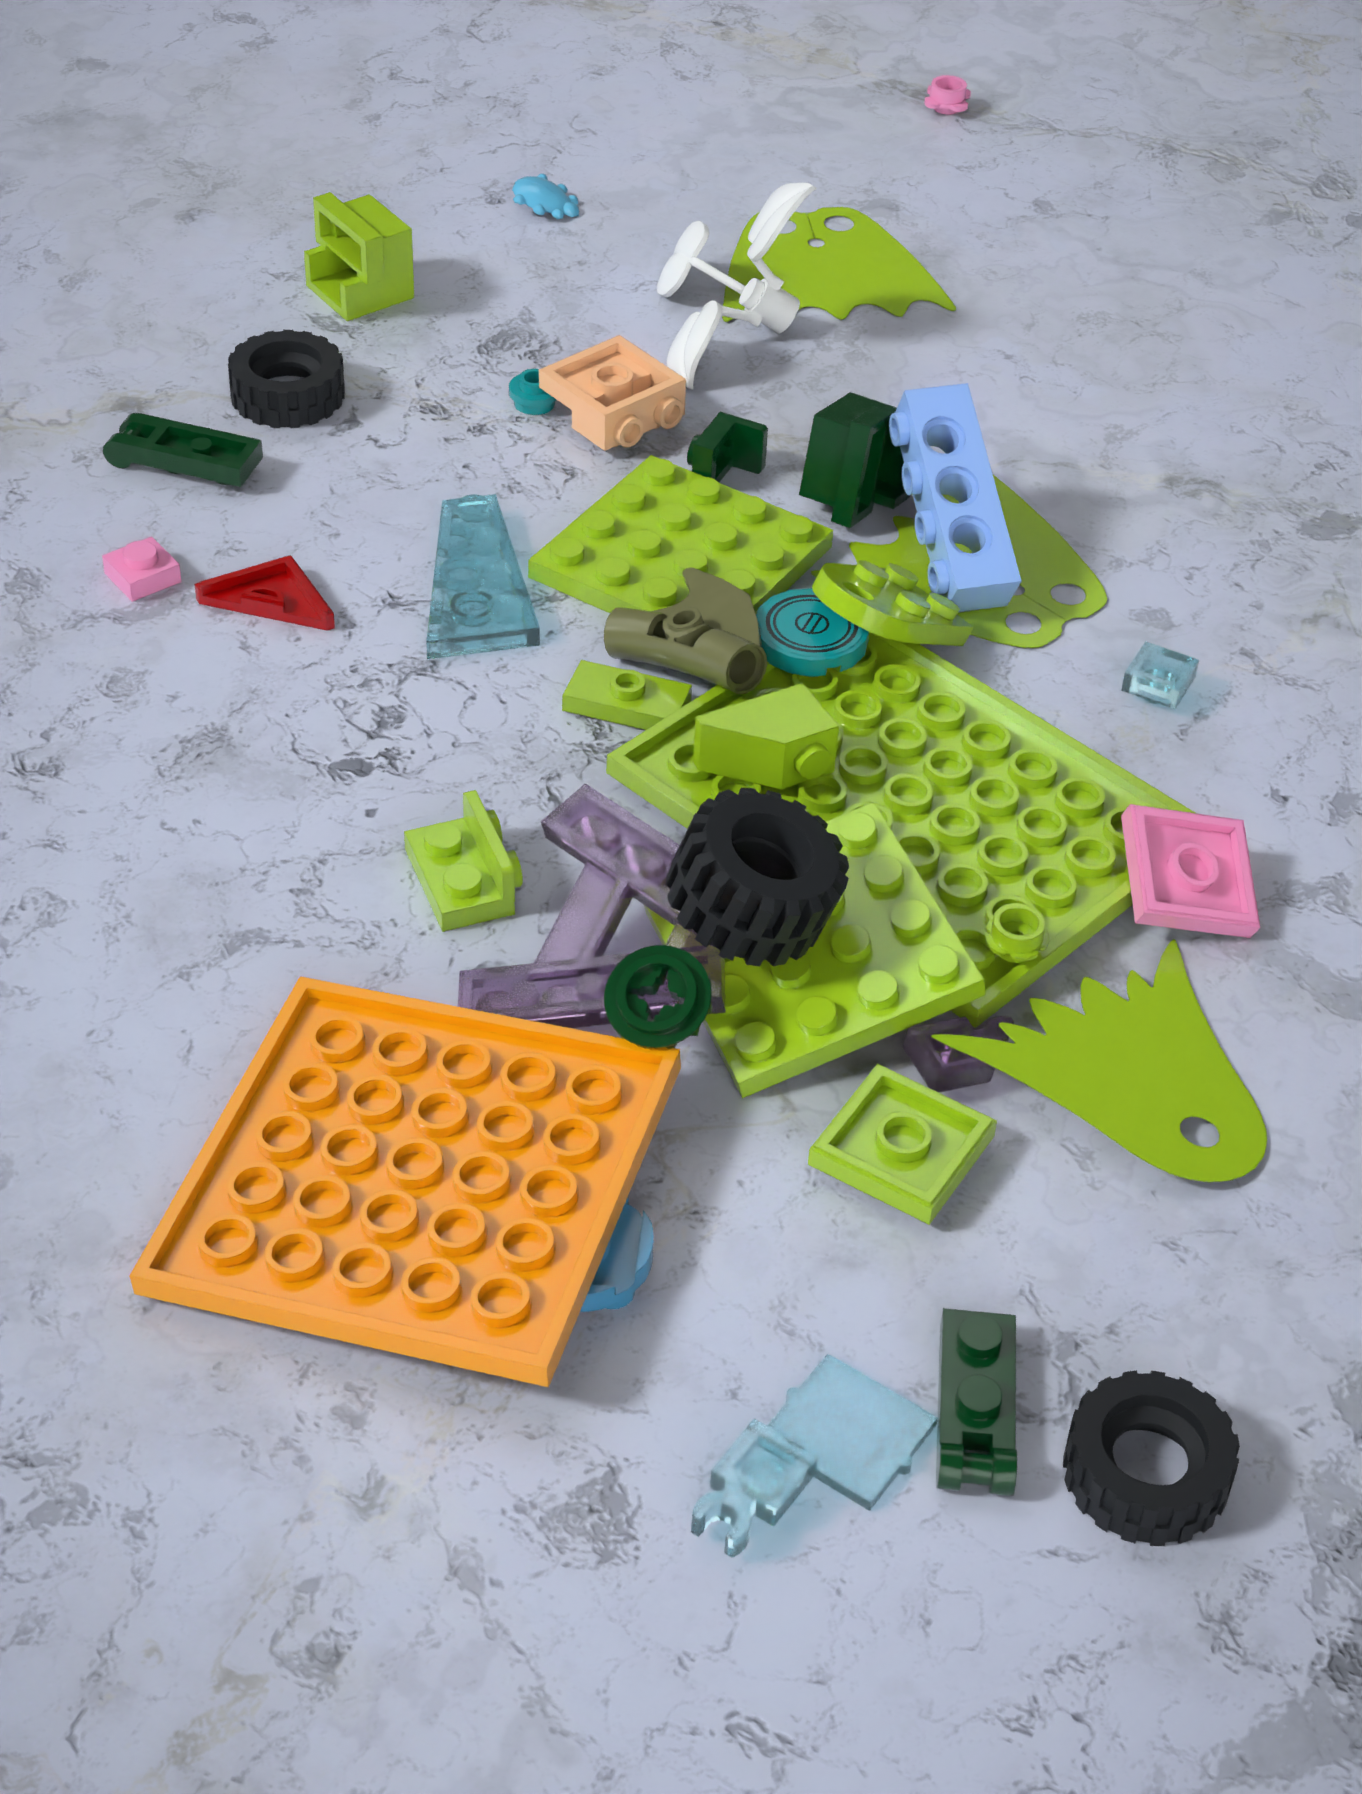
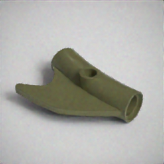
(704, 635)

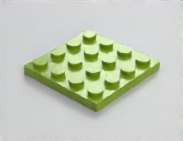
(668, 519)
(871, 973)

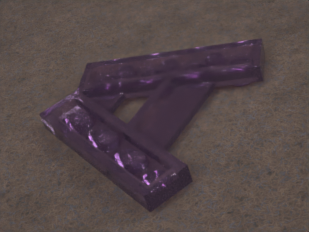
(570, 973)

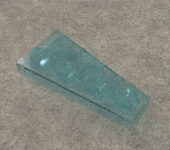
(477, 584)

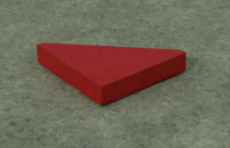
(270, 591)

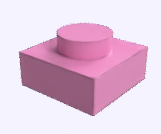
(141, 568)

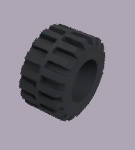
(756, 876)

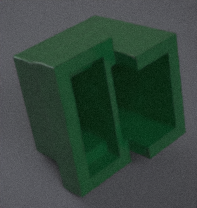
(853, 459)

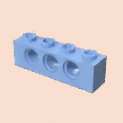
(949, 421)

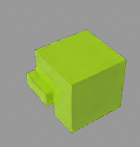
(361, 257)

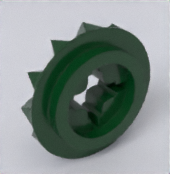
(643, 974)

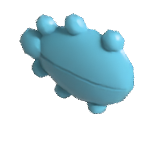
(545, 196)

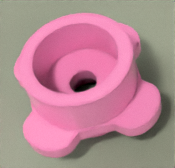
(947, 95)

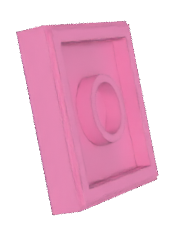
(1189, 871)

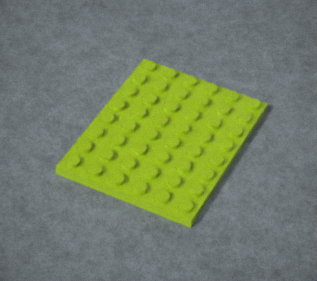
(966, 780)

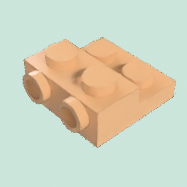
(616, 392)

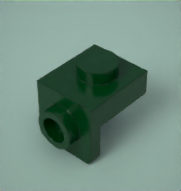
(728, 444)

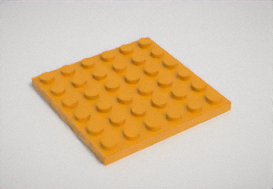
(413, 1179)

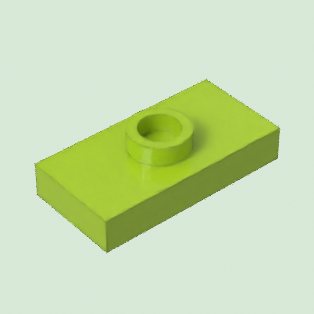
(623, 695)

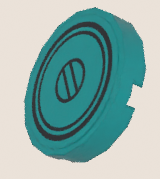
(807, 635)

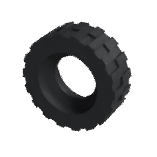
(286, 402)
(1139, 1508)

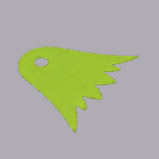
(1137, 1071)

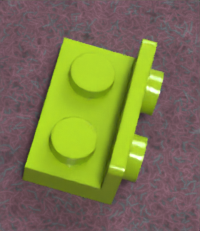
(465, 866)

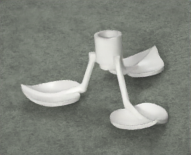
(763, 300)

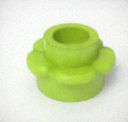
(1017, 933)

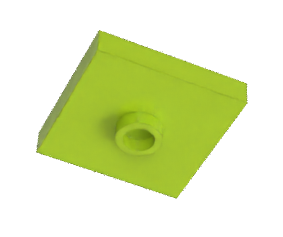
(902, 1143)

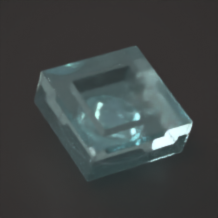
(1160, 675)

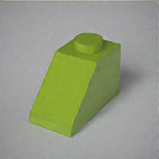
(768, 739)

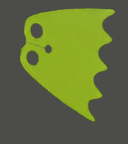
(845, 272)
(1042, 561)

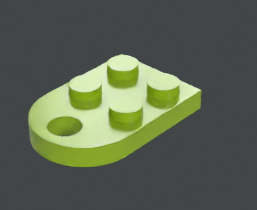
(890, 604)

